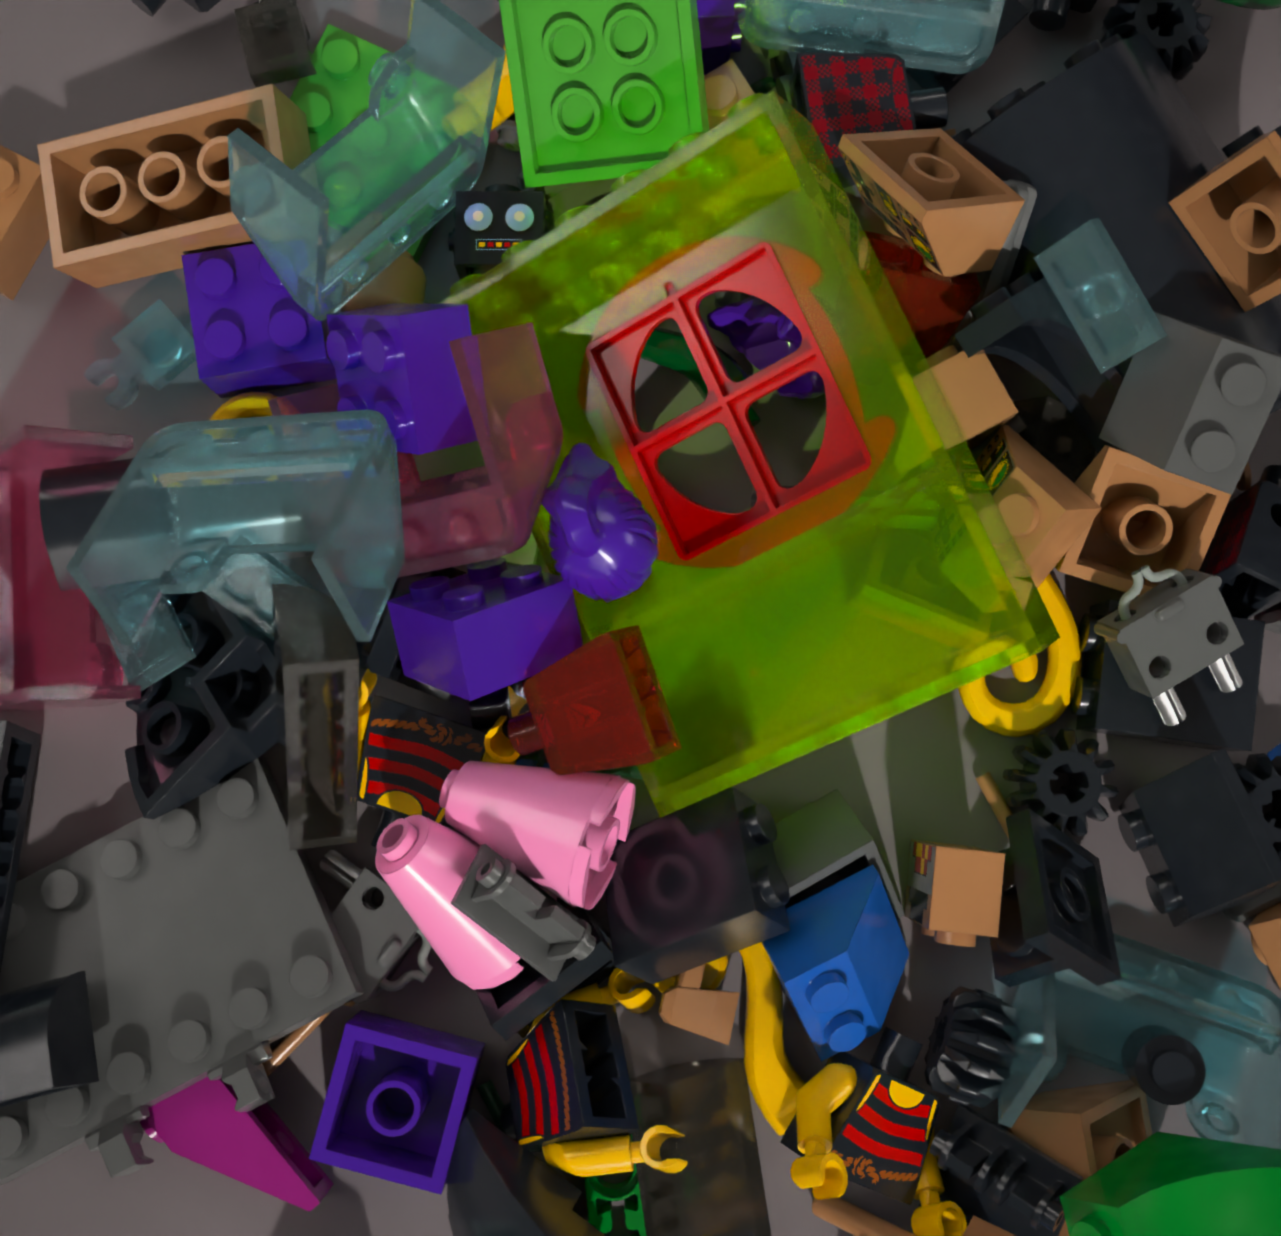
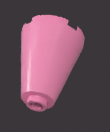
(545, 823)
(424, 870)

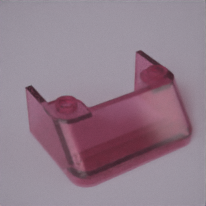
(520, 435)
(44, 632)

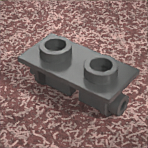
(521, 914)

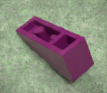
(241, 1145)

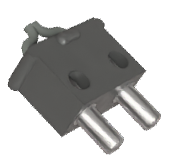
(1172, 636)
(374, 934)

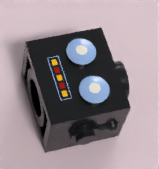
(492, 223)

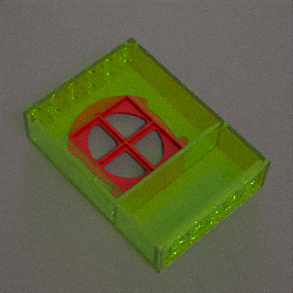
(825, 596)

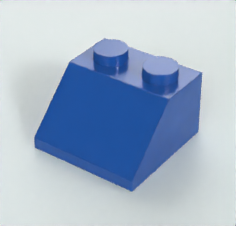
(841, 961)

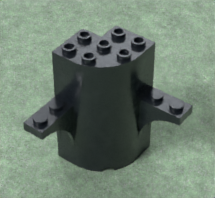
(1116, 147)

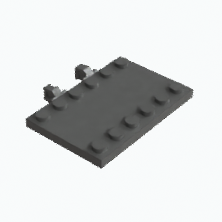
(194, 960)

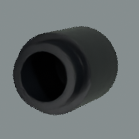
(1163, 1064)

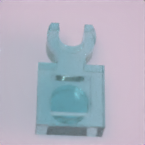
(152, 349)

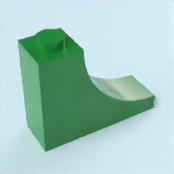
(1180, 1189)

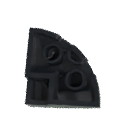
(207, 713)
(507, 1190)

